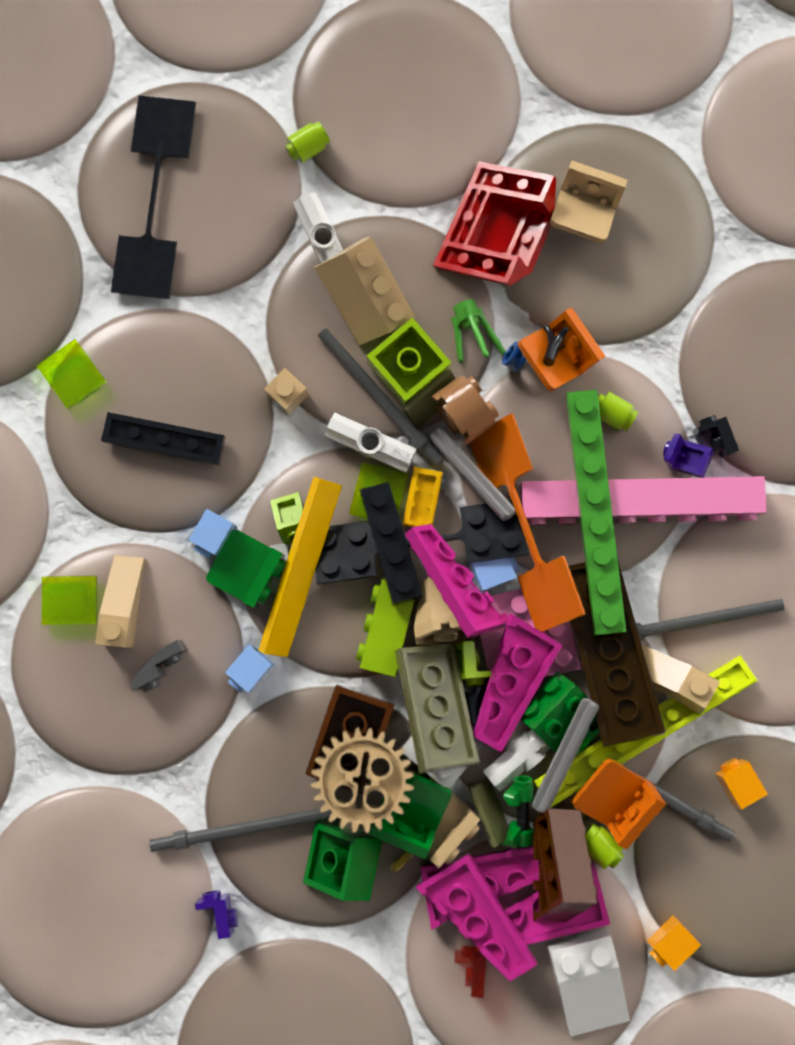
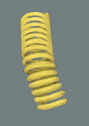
(399, 862)

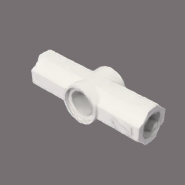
(315, 222)
(352, 435)
(520, 755)

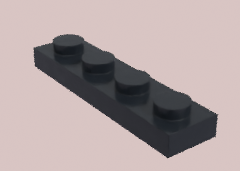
(163, 438)
(390, 544)

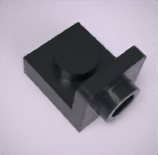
(722, 435)

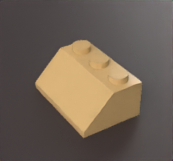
(364, 291)

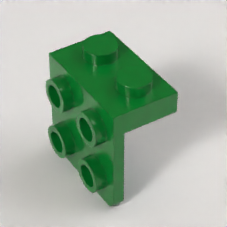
(246, 569)
(553, 710)
(420, 817)

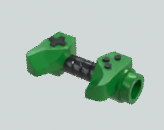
(520, 795)

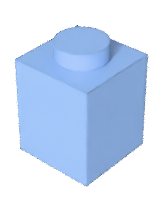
(211, 533)
(494, 572)
(248, 669)

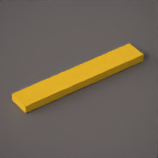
(300, 567)

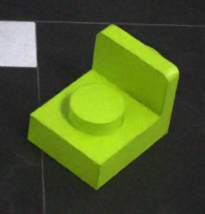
(287, 514)
(468, 662)

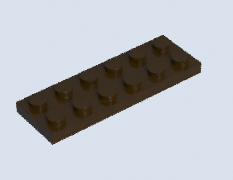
(616, 673)

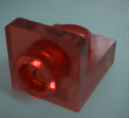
(473, 975)

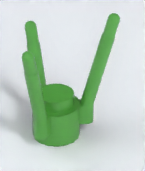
(470, 316)

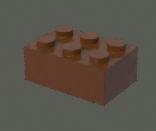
(349, 711)

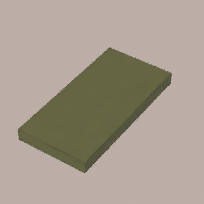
(436, 707)

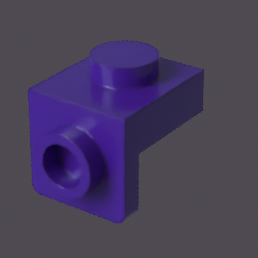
(687, 456)
(225, 916)

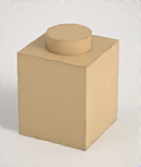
(286, 391)

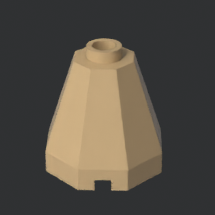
(435, 620)

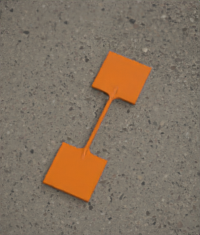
(548, 586)

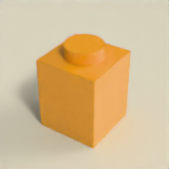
(740, 783)
(672, 944)

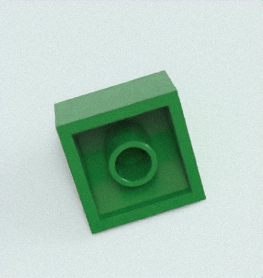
(342, 862)

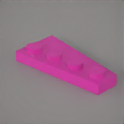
(455, 583)
(515, 677)
(503, 870)
(473, 907)
(533, 932)

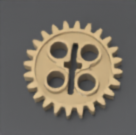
(390, 784)

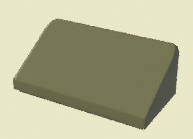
(421, 407)
(489, 811)

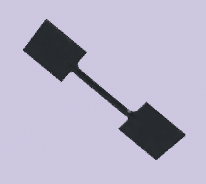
(145, 263)
(351, 550)

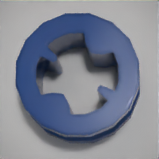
(514, 357)

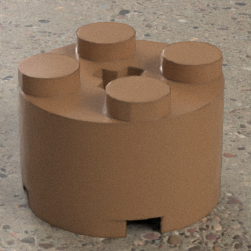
(465, 409)

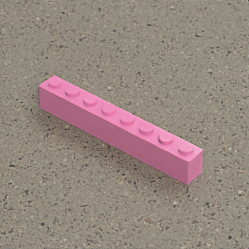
(650, 499)

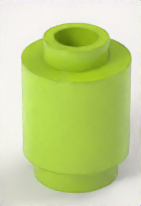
(307, 142)
(616, 411)
(603, 847)

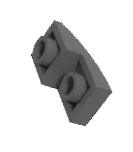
(152, 671)

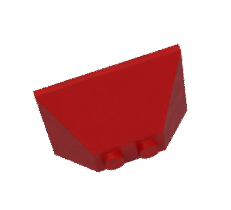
(499, 224)

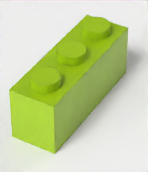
(385, 632)

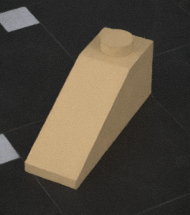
(121, 603)
(680, 680)

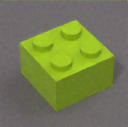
(408, 361)

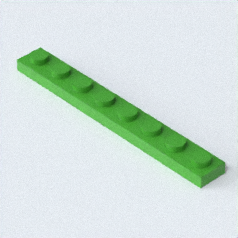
(595, 512)

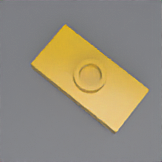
(422, 497)

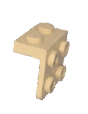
(587, 202)
(456, 824)

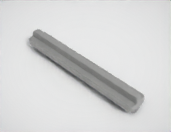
(472, 474)
(565, 755)

